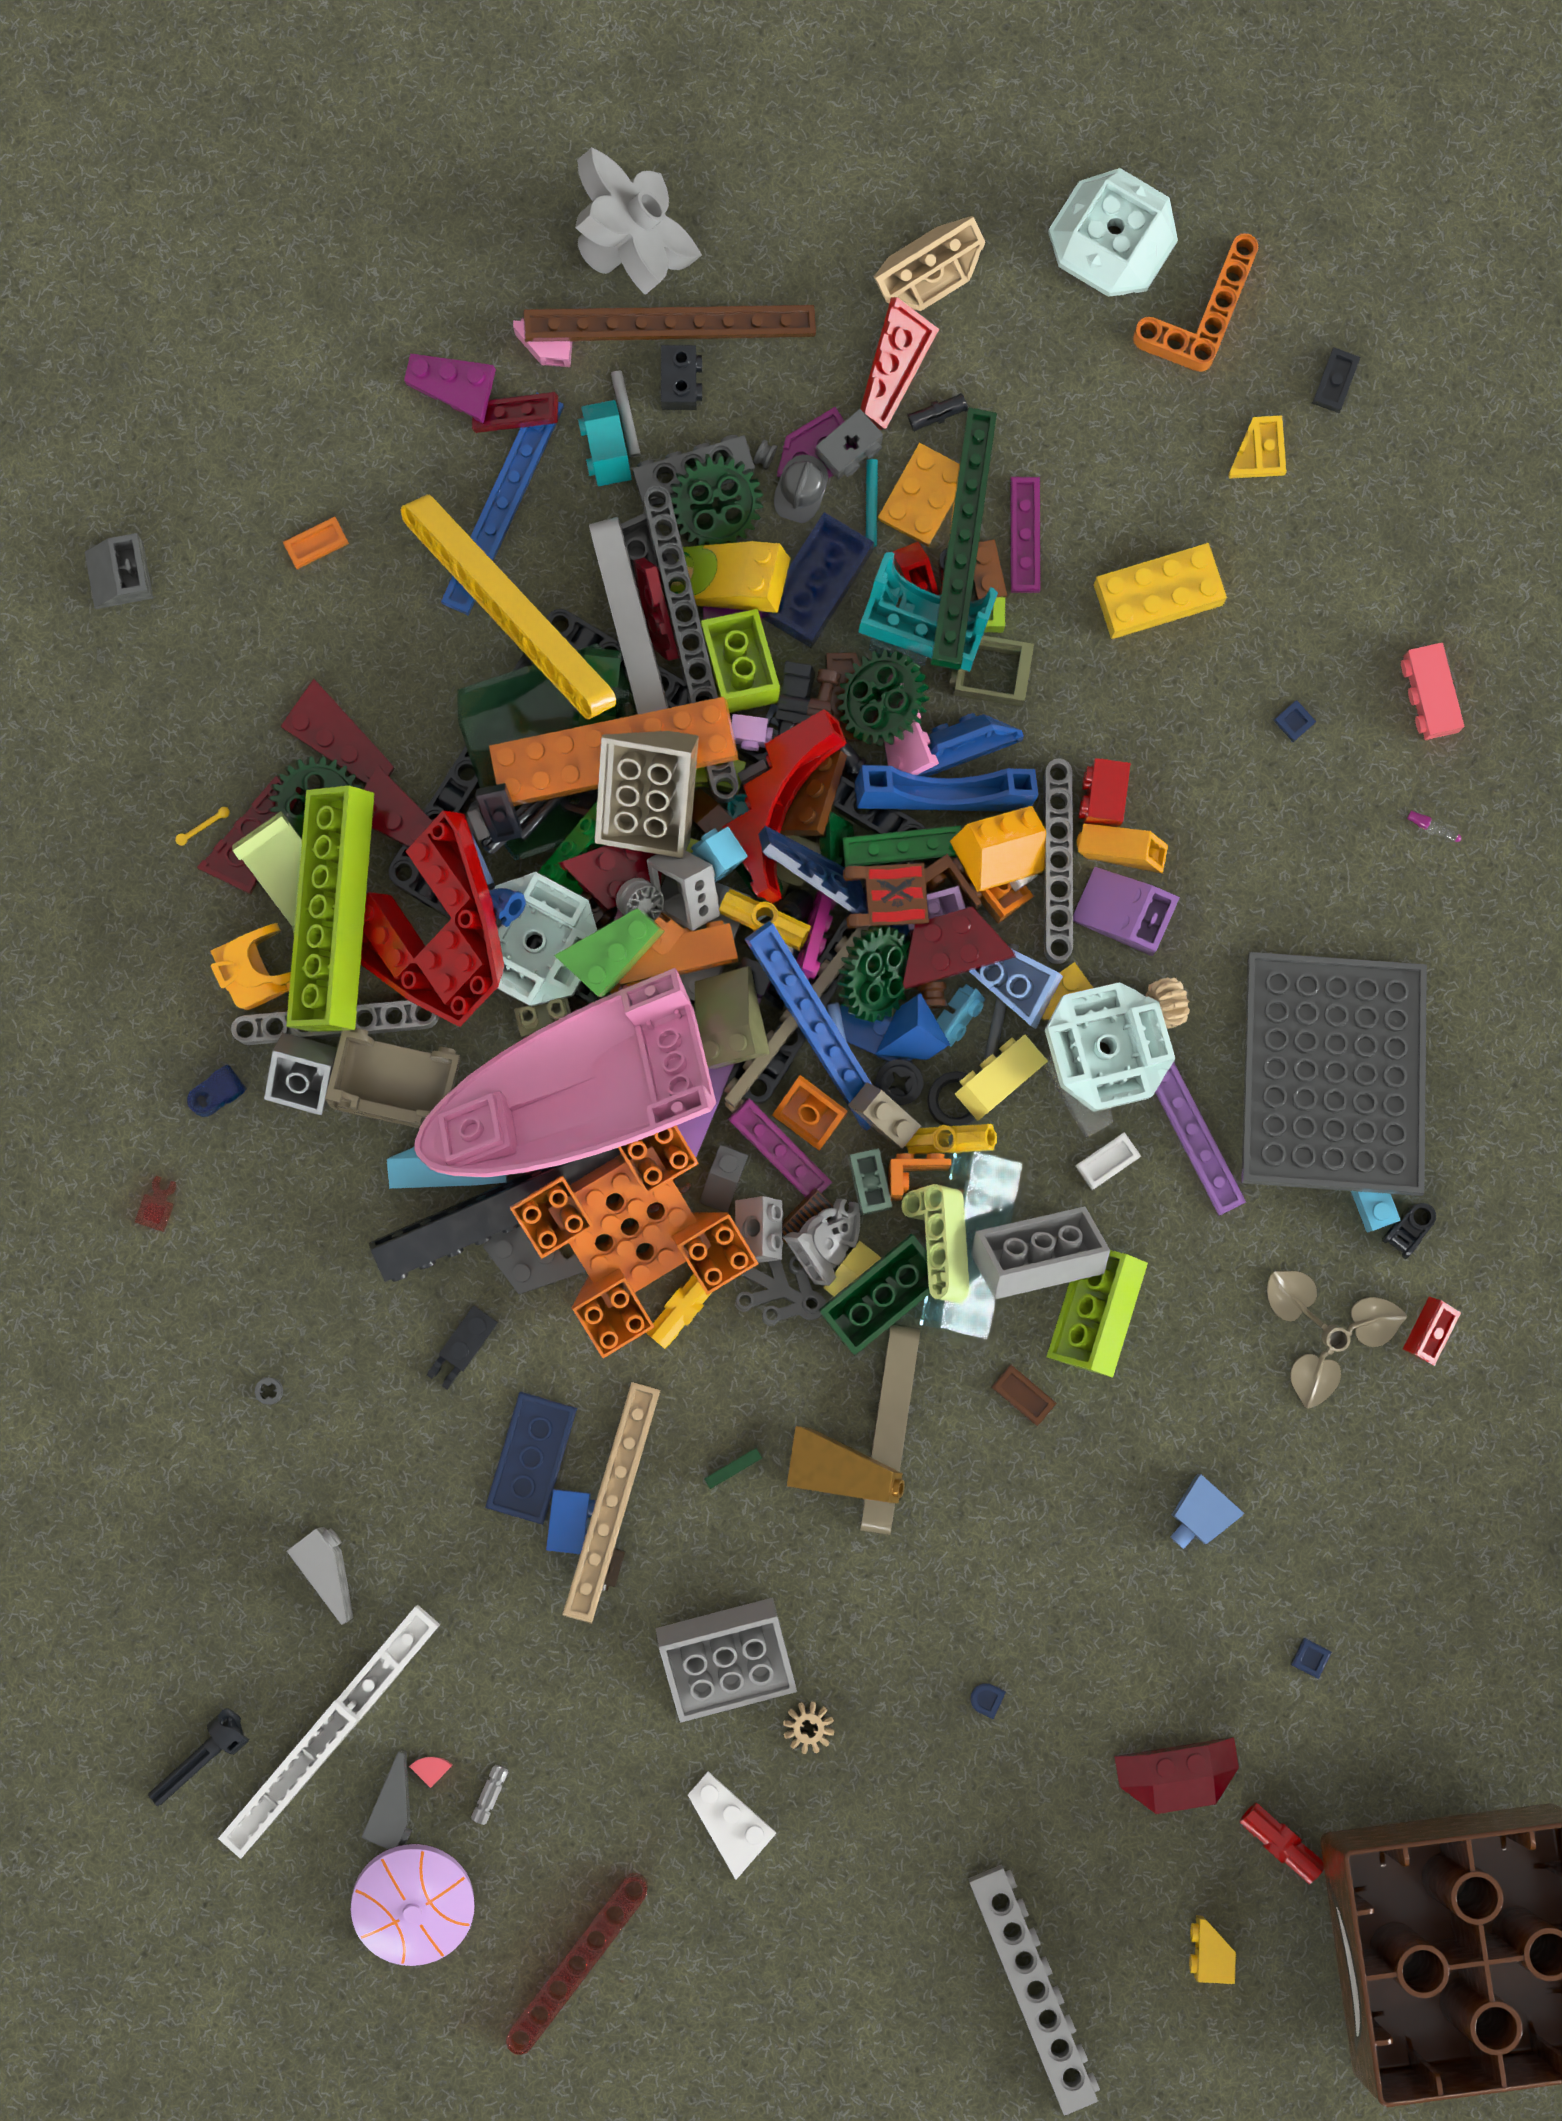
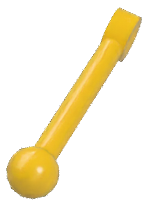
(182, 839)

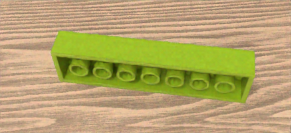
(330, 909)

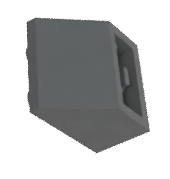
(118, 571)

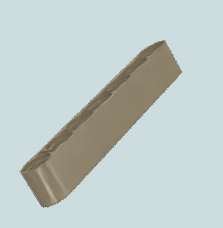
(892, 1418)

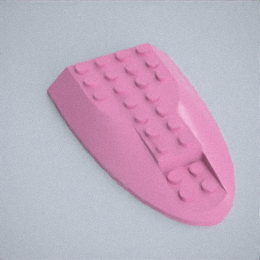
(576, 1087)

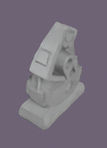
(824, 1242)

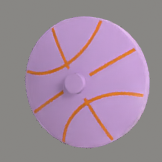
(412, 1905)

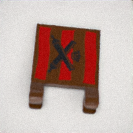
(892, 893)

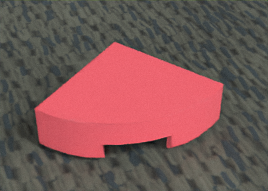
(430, 1769)

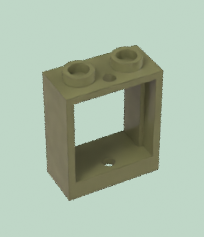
(1025, 653)

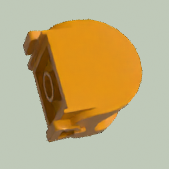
(243, 971)

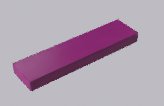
(1025, 534)
(778, 1148)

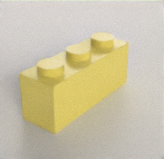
(1000, 1076)

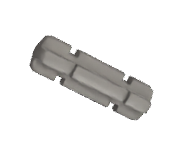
(489, 1794)

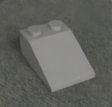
(324, 1567)

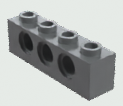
(648, 471)

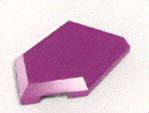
(804, 440)

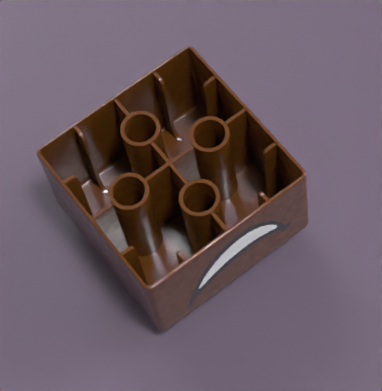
(1450, 1952)

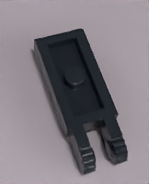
(464, 1344)

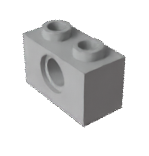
(761, 1226)

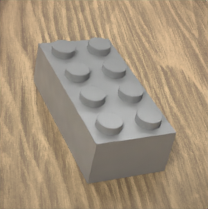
(1040, 1252)

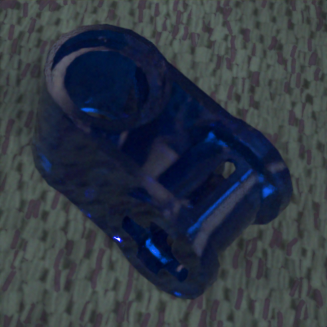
(220, 1087)

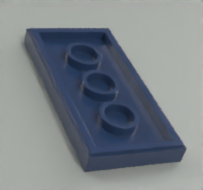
(531, 1458)

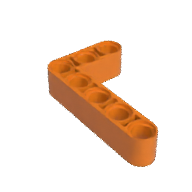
(1213, 315)

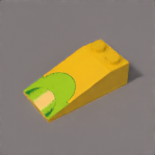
(736, 575)

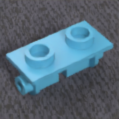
(967, 1004)

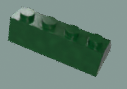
(879, 1295)

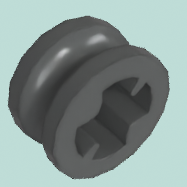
(765, 454)
(269, 1400)

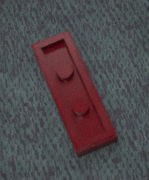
(519, 412)

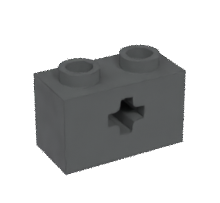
(857, 430)

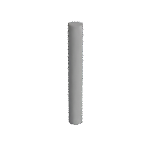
(625, 413)

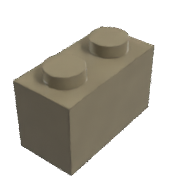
(884, 1115)

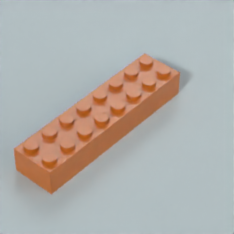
(570, 758)

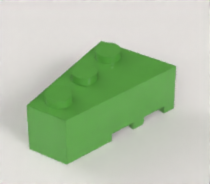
(611, 951)

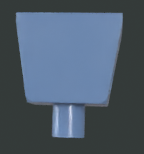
(1203, 1513)

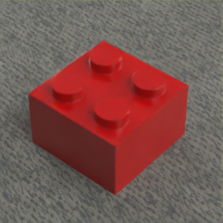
(1106, 793)

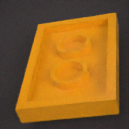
(922, 495)

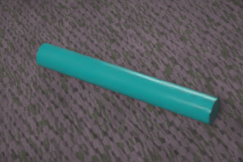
(871, 499)

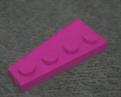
(820, 922)

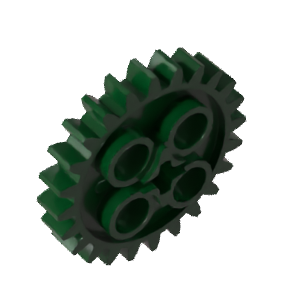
(712, 475)
(883, 697)
(286, 792)
(874, 973)

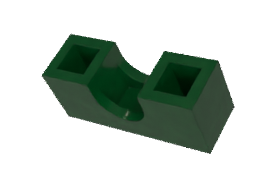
(607, 665)

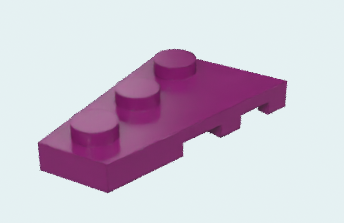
(455, 382)

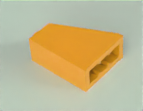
(1123, 847)

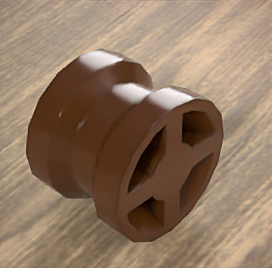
(934, 994)

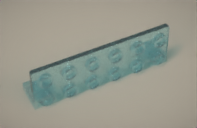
(988, 1203)

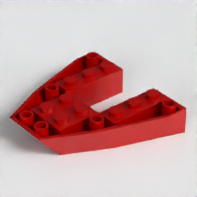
(465, 957)

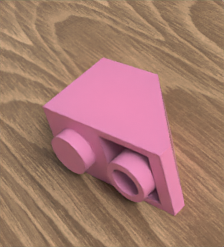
(547, 352)

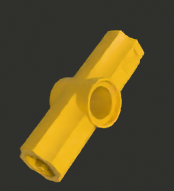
(747, 911)
(965, 1139)
(678, 1312)

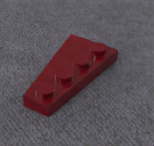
(223, 862)

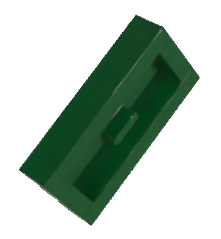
(733, 1468)

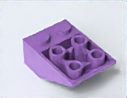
(1125, 910)

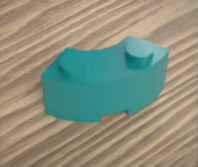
(606, 443)

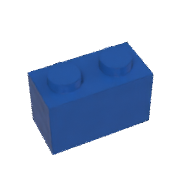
(569, 1520)

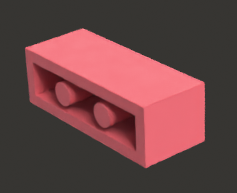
(1432, 691)

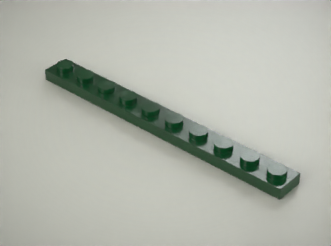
(963, 539)

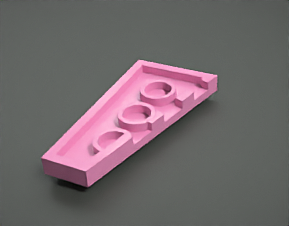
(912, 753)

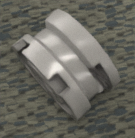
(641, 895)

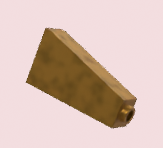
(834, 1468)

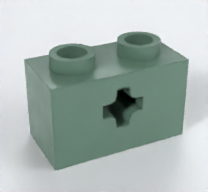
(870, 1182)

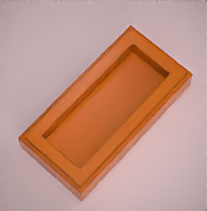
(315, 542)

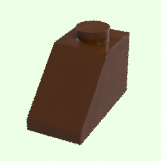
(708, 813)

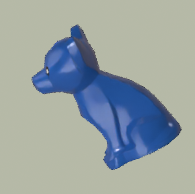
(507, 904)

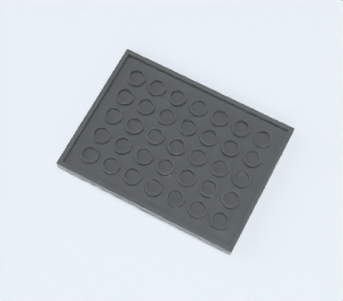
(1335, 1074)

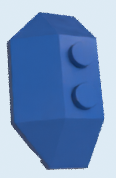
(969, 740)

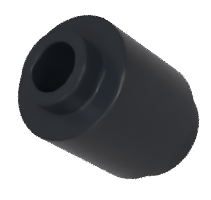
(796, 904)

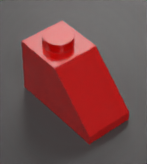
(915, 567)

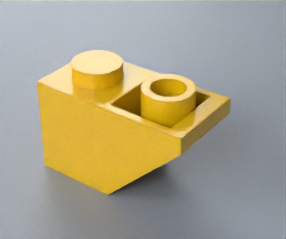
(1213, 1956)

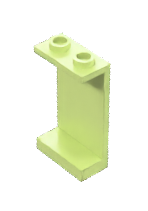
(274, 859)

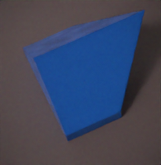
(913, 1032)

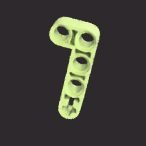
(945, 1239)

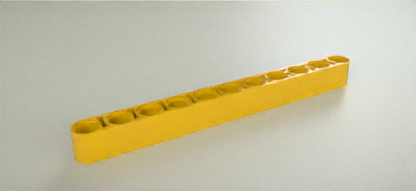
(508, 607)

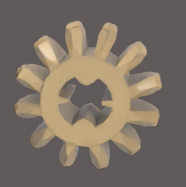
(1171, 1000)
(813, 1718)

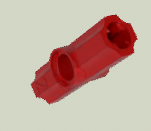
(1282, 1843)

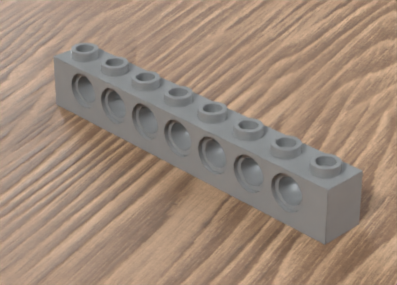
(1070, 2095)

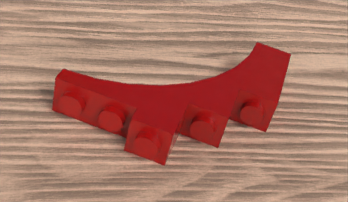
(769, 796)

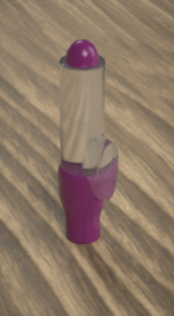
(1433, 827)

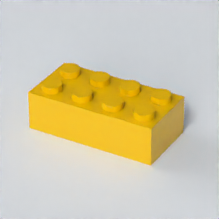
(1160, 591)

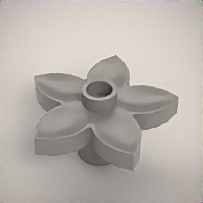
(629, 223)

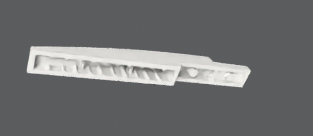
(329, 1731)

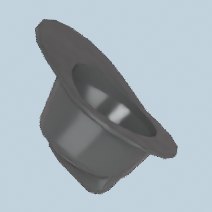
(801, 488)

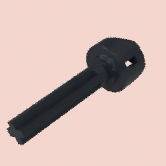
(223, 1736)

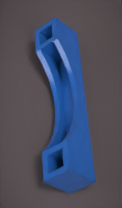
(894, 789)

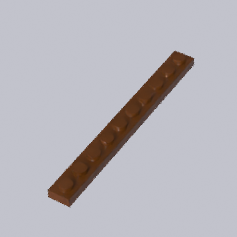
(669, 323)

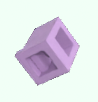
(751, 731)

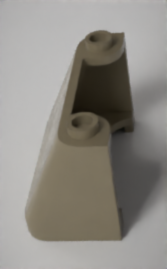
(389, 1079)

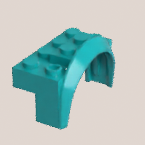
(915, 620)

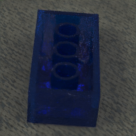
(819, 579)

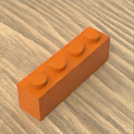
(690, 954)

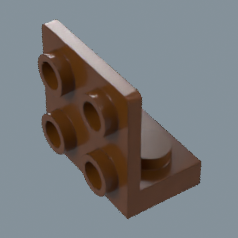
(952, 868)

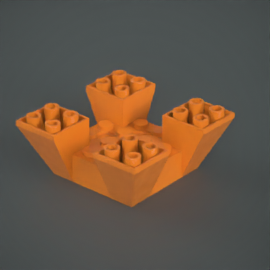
(615, 1270)

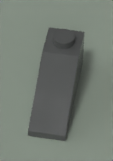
(392, 1810)

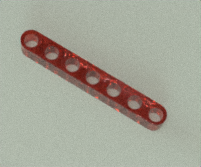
(571, 1977)

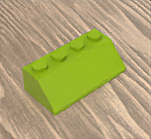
(1098, 1316)

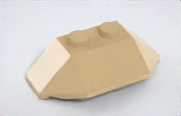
(932, 264)

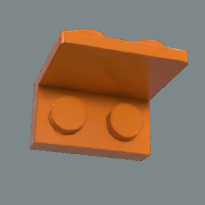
(899, 1181)

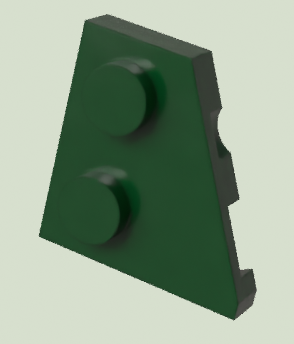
(832, 844)

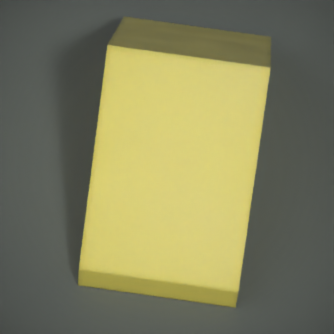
(854, 1265)

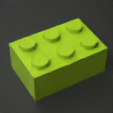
(741, 660)

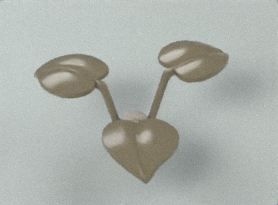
(1316, 1377)

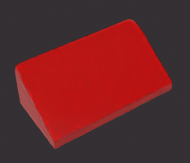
(1431, 1330)

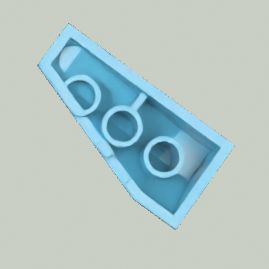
(408, 1171)

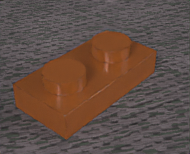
(988, 570)

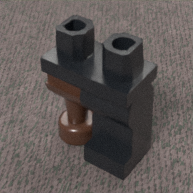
(795, 700)

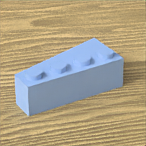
(1021, 985)

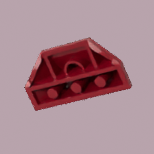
(1179, 1775)

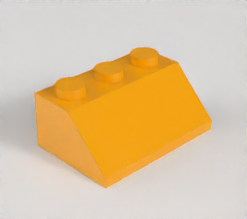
(1002, 848)

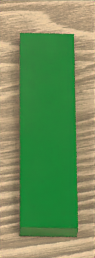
(899, 846)

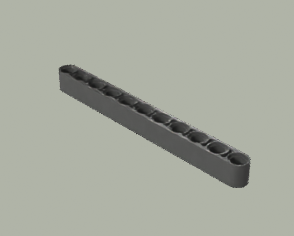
(685, 630)

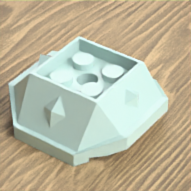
(1107, 260)
(561, 921)
(1131, 1029)

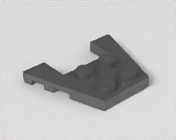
(523, 1265)

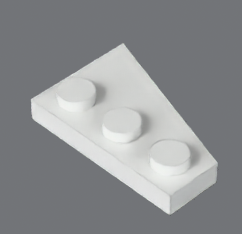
(731, 1823)

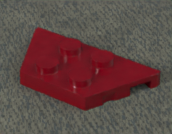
(606, 870)
(952, 946)

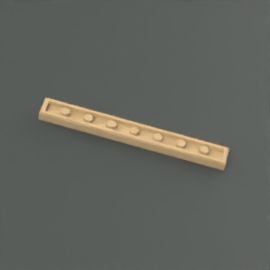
(611, 1503)

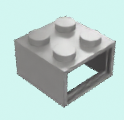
(696, 886)

